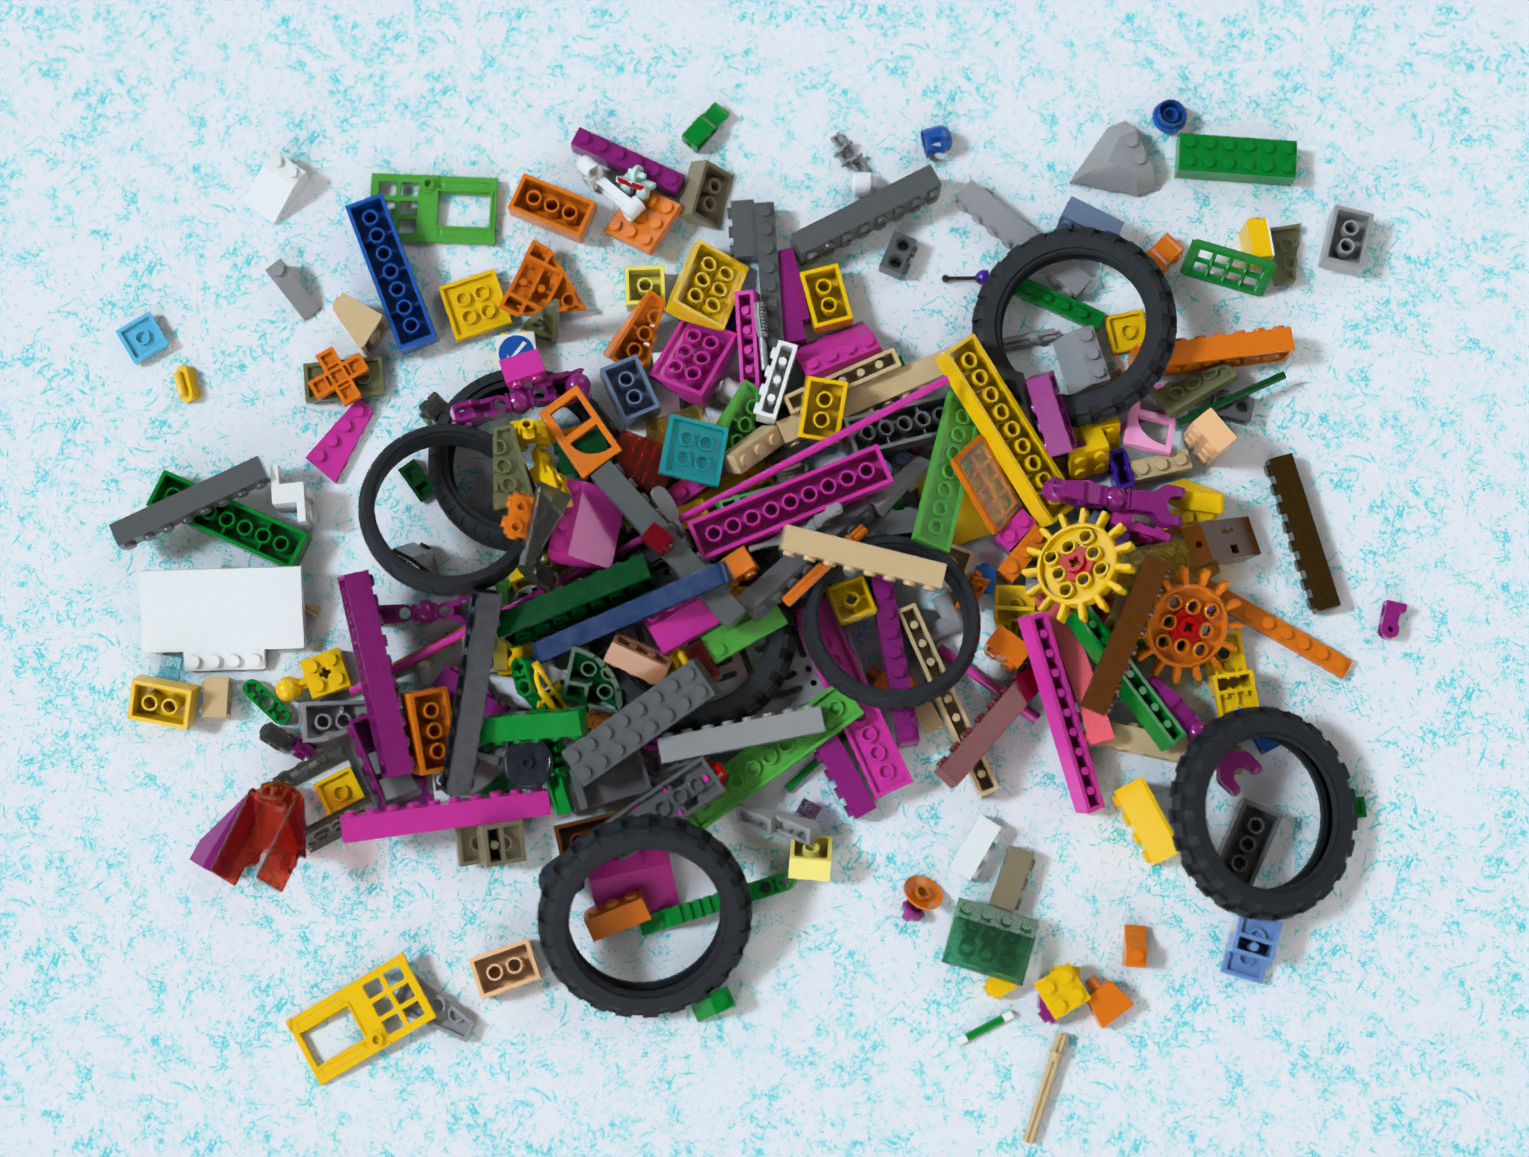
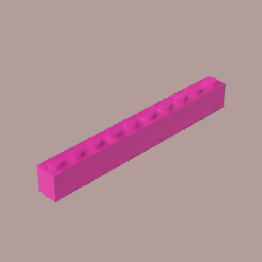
(1061, 712)
(444, 814)

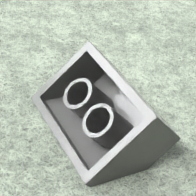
(1081, 360)

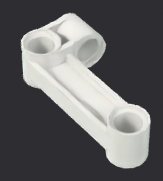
(596, 178)

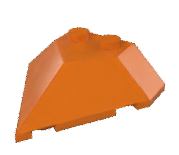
(538, 283)

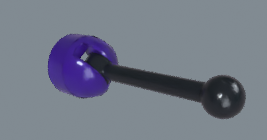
(980, 277)

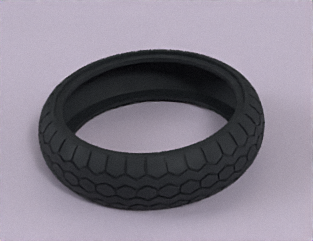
(442, 460)

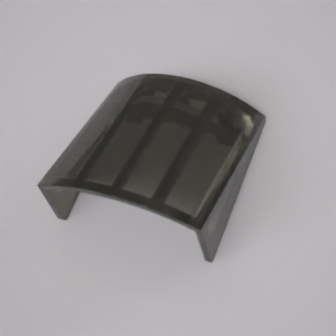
(534, 559)

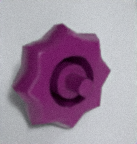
(911, 912)

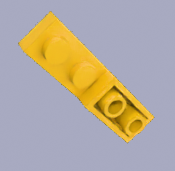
(545, 472)

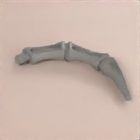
(814, 523)

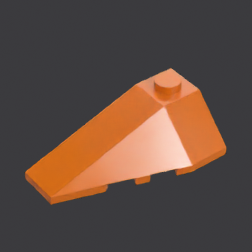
(638, 331)

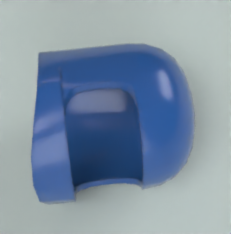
(934, 135)

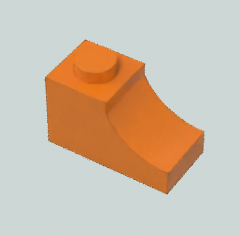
(1134, 946)

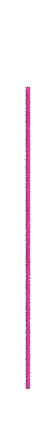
(694, 511)

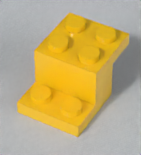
(1094, 448)

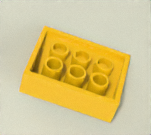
(706, 287)
(1145, 820)

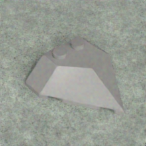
(1118, 163)

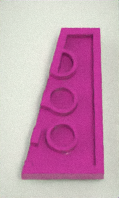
(337, 445)

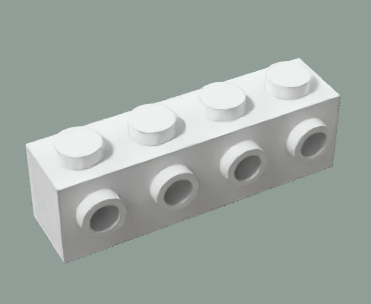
(776, 383)

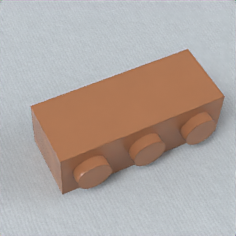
(637, 659)

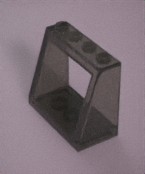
(328, 828)

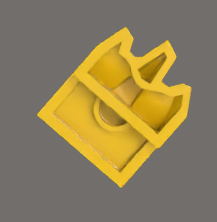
(1010, 604)

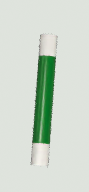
(985, 1028)

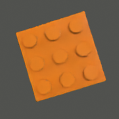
(649, 226)

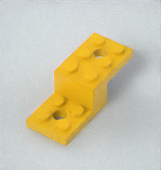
(1233, 684)

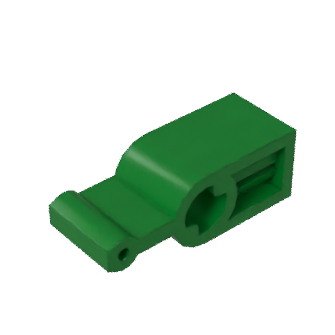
(704, 127)

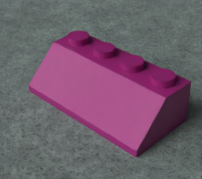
(680, 625)

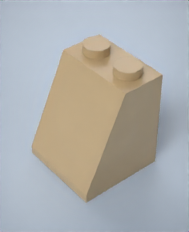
(362, 323)

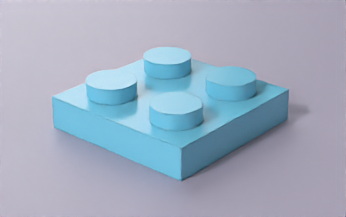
(142, 338)

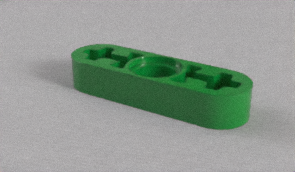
(252, 696)

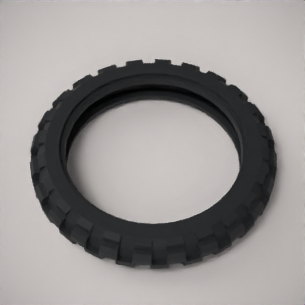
(1096, 246)
(753, 693)
(1190, 823)
(629, 835)

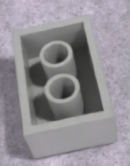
(1346, 240)

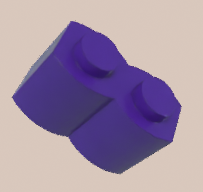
(1118, 469)

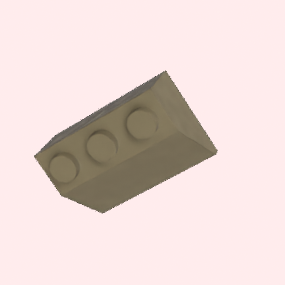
(705, 194)

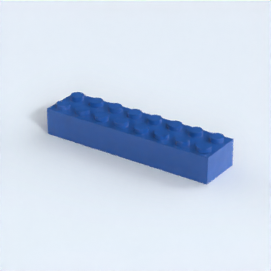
(392, 274)

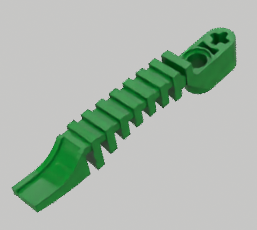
(525, 686)
(710, 905)

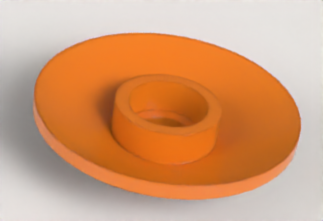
(923, 892)

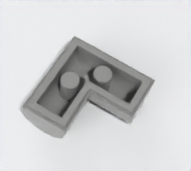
(950, 618)

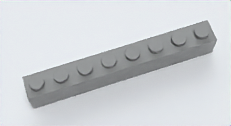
(1014, 231)
(740, 735)

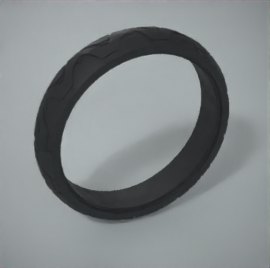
(395, 566)
(901, 698)

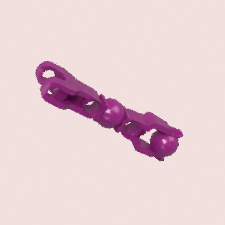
(519, 401)
(1115, 498)
(423, 611)
(1187, 720)

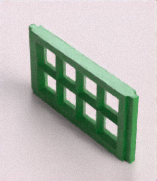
(1262, 279)

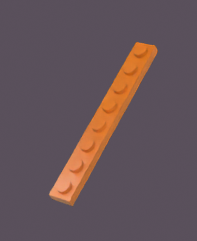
(1286, 635)

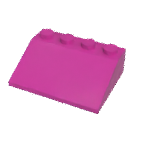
(837, 351)
(694, 361)
(587, 530)
(645, 871)

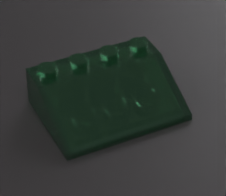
(990, 941)

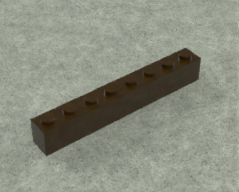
(1302, 534)

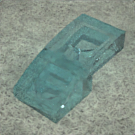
(170, 667)

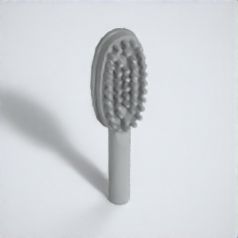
(761, 325)
(666, 504)

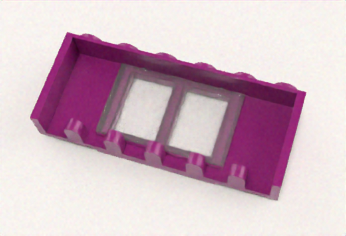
(392, 790)

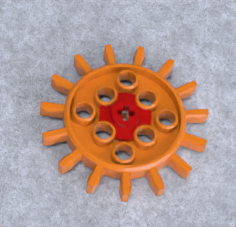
(1187, 626)

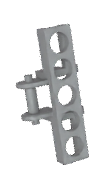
(844, 145)

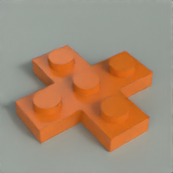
(338, 376)

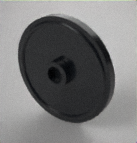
(528, 764)

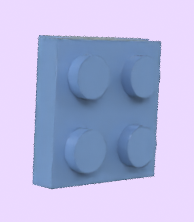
(1251, 948)

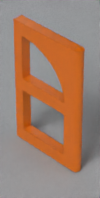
(583, 462)

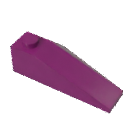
(211, 843)

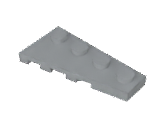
(449, 1017)

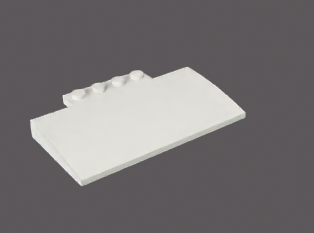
(222, 614)

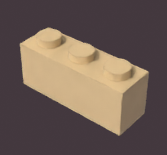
(752, 449)
(1160, 466)

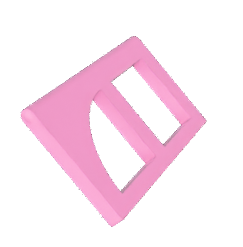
(1136, 438)

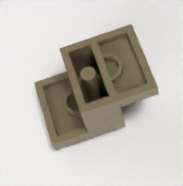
(491, 843)

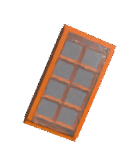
(986, 484)

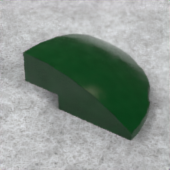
(591, 682)

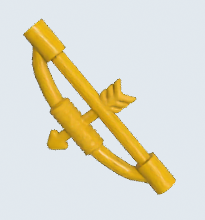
(546, 697)

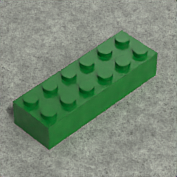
(1235, 159)

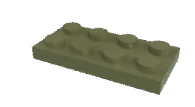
(369, 385)

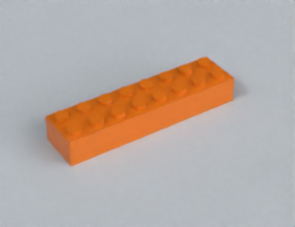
(1236, 349)

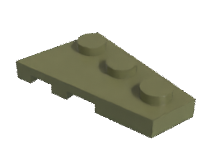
(1285, 248)

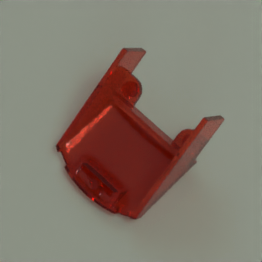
(266, 823)

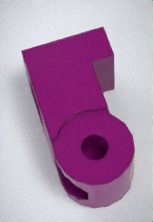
(1389, 617)

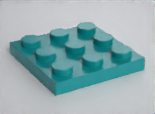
(693, 450)

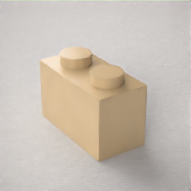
(216, 697)

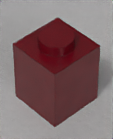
(658, 539)

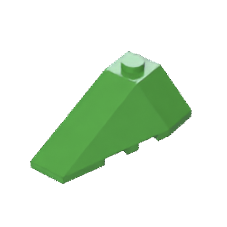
(739, 413)
(725, 643)

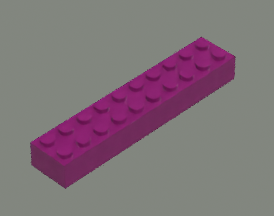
(375, 674)

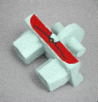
(636, 179)

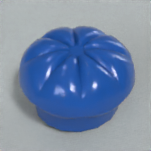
(1169, 116)

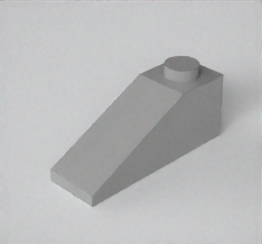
(292, 289)

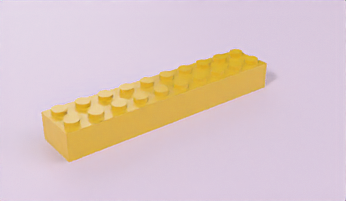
(1002, 425)

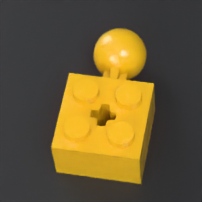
(314, 668)

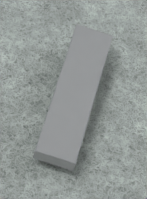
(905, 480)
(771, 821)

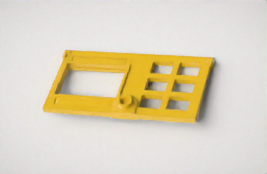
(366, 1016)

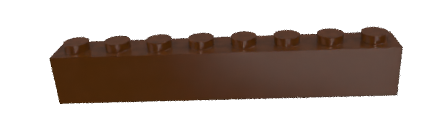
(1125, 635)

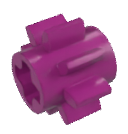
(302, 749)

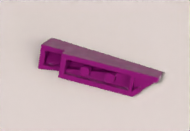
(792, 299)

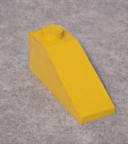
(1198, 497)

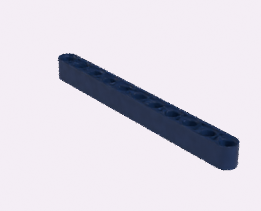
(632, 612)

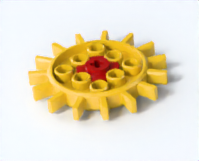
(1079, 565)

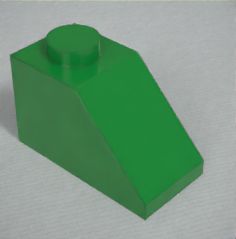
(713, 1004)

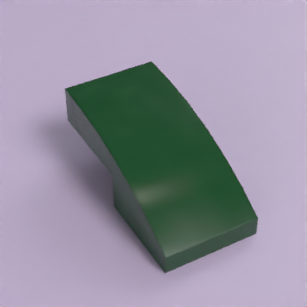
(417, 480)

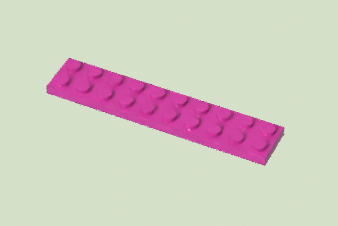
(869, 733)

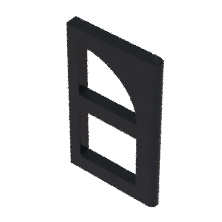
(1025, 404)

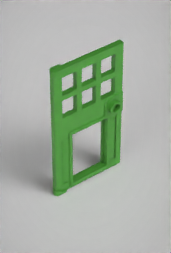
(428, 206)

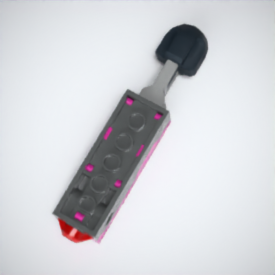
(677, 796)

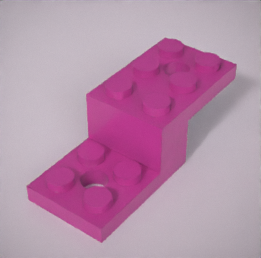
(1138, 530)

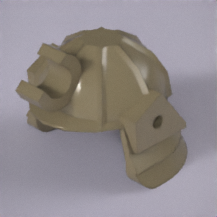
(789, 473)

